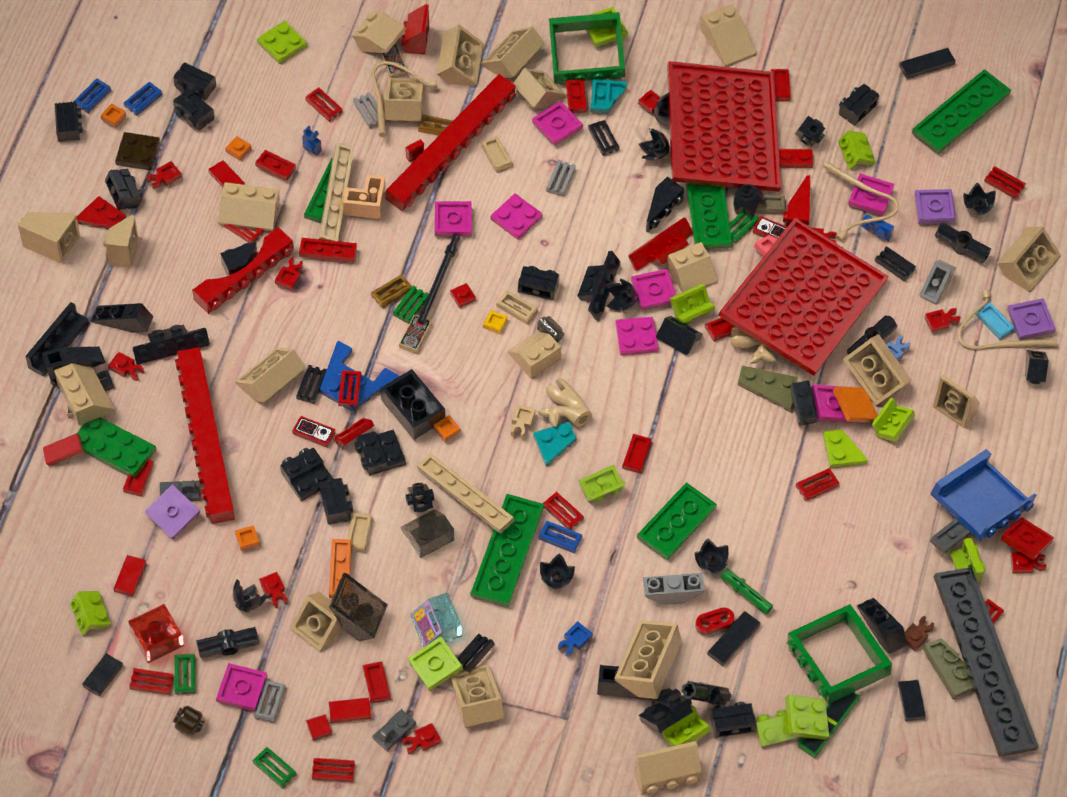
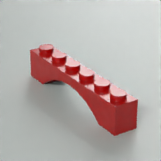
(214, 292)

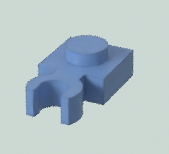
(897, 348)

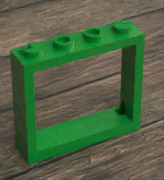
(581, 23)
(849, 615)

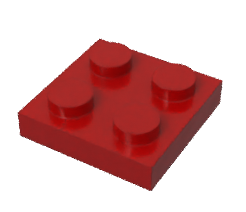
(1027, 538)

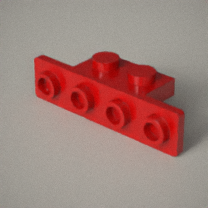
(662, 245)

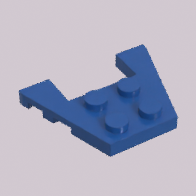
(332, 379)

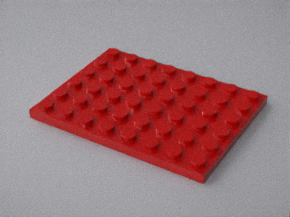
(723, 126)
(803, 296)

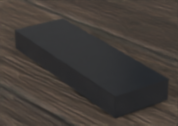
(927, 63)
(733, 638)

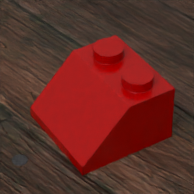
(416, 31)

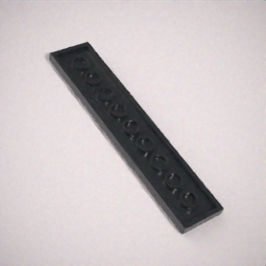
(985, 662)

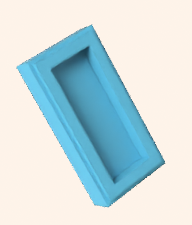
(995, 321)

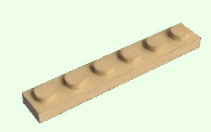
(335, 192)
(465, 493)

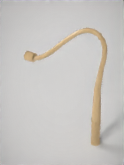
(381, 117)
(837, 171)
(1023, 343)

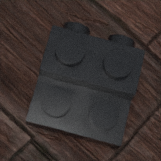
(379, 451)
(305, 472)
(667, 711)

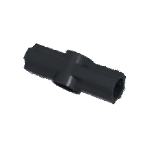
(969, 246)
(883, 327)
(227, 642)
(706, 692)

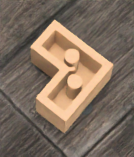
(366, 201)

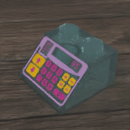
(437, 619)

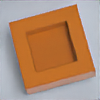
(113, 115)
(238, 148)
(447, 428)
(247, 538)

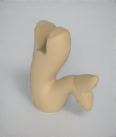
(743, 340)
(572, 405)

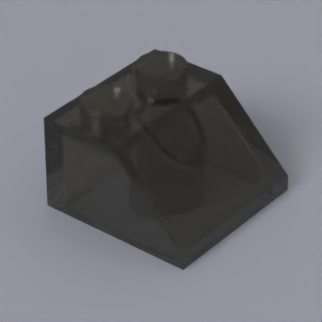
(429, 532)

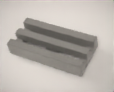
(374, 105)
(565, 166)
(266, 716)

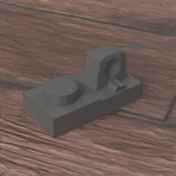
(188, 488)
(949, 536)
(394, 730)

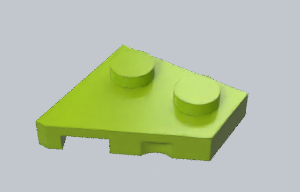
(842, 450)

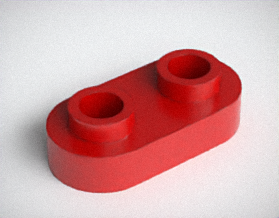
(713, 620)

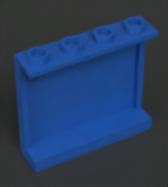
(981, 497)

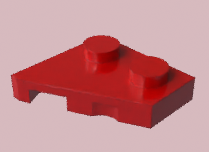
(101, 214)

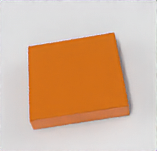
(855, 404)

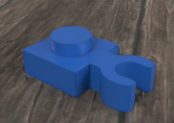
(311, 142)
(880, 228)
(576, 637)

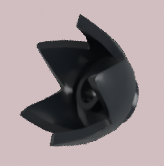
(661, 110)
(657, 147)
(979, 197)
(748, 198)
(624, 295)
(711, 552)
(556, 567)
(247, 599)

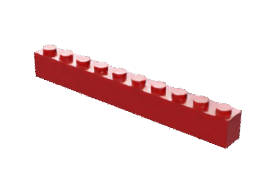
(450, 142)
(205, 436)

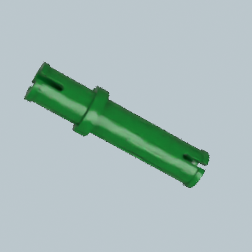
(745, 590)

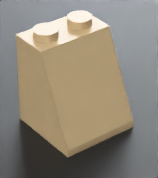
(49, 233)

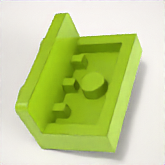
(856, 149)
(691, 304)
(892, 421)
(601, 483)
(969, 557)
(89, 611)
(773, 728)
(686, 730)

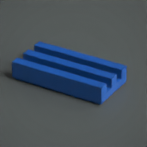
(95, 97)
(145, 100)
(558, 539)

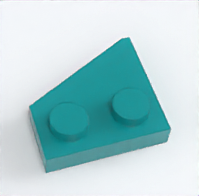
(606, 94)
(554, 441)

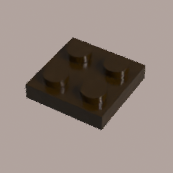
(137, 151)

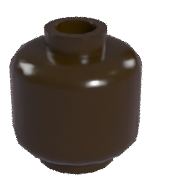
(188, 720)

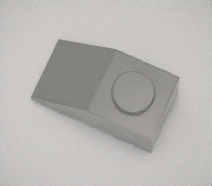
(937, 281)

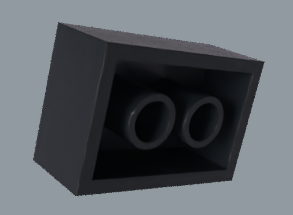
(412, 404)

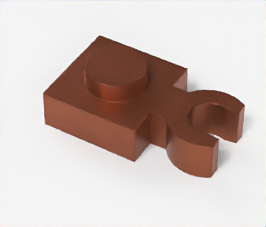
(917, 635)

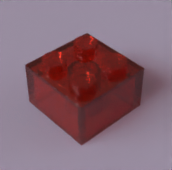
(156, 633)

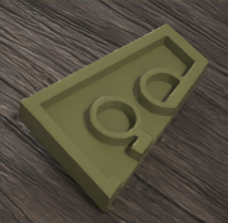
(768, 384)
(949, 667)

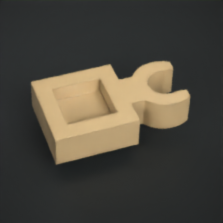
(522, 418)

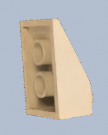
(727, 35)
(403, 100)
(955, 402)
(477, 696)

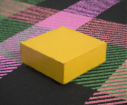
(495, 322)

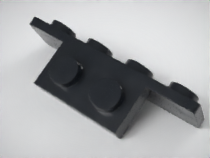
(595, 283)
(169, 341)

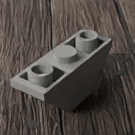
(673, 588)

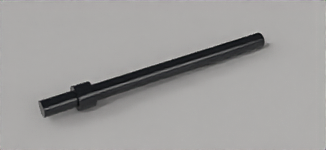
(450, 252)

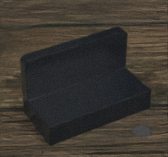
(678, 335)

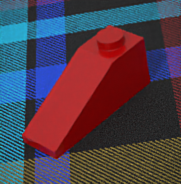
(799, 204)

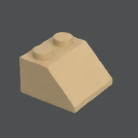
(378, 33)
(537, 88)
(121, 242)
(691, 267)
(536, 353)
(316, 621)

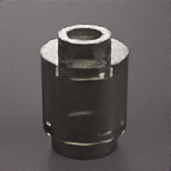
(550, 326)

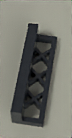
(59, 334)

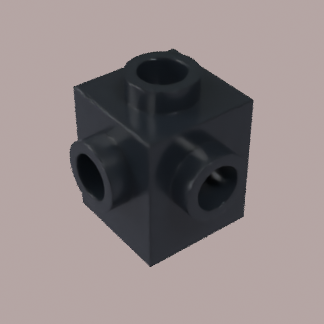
(811, 131)
(422, 503)

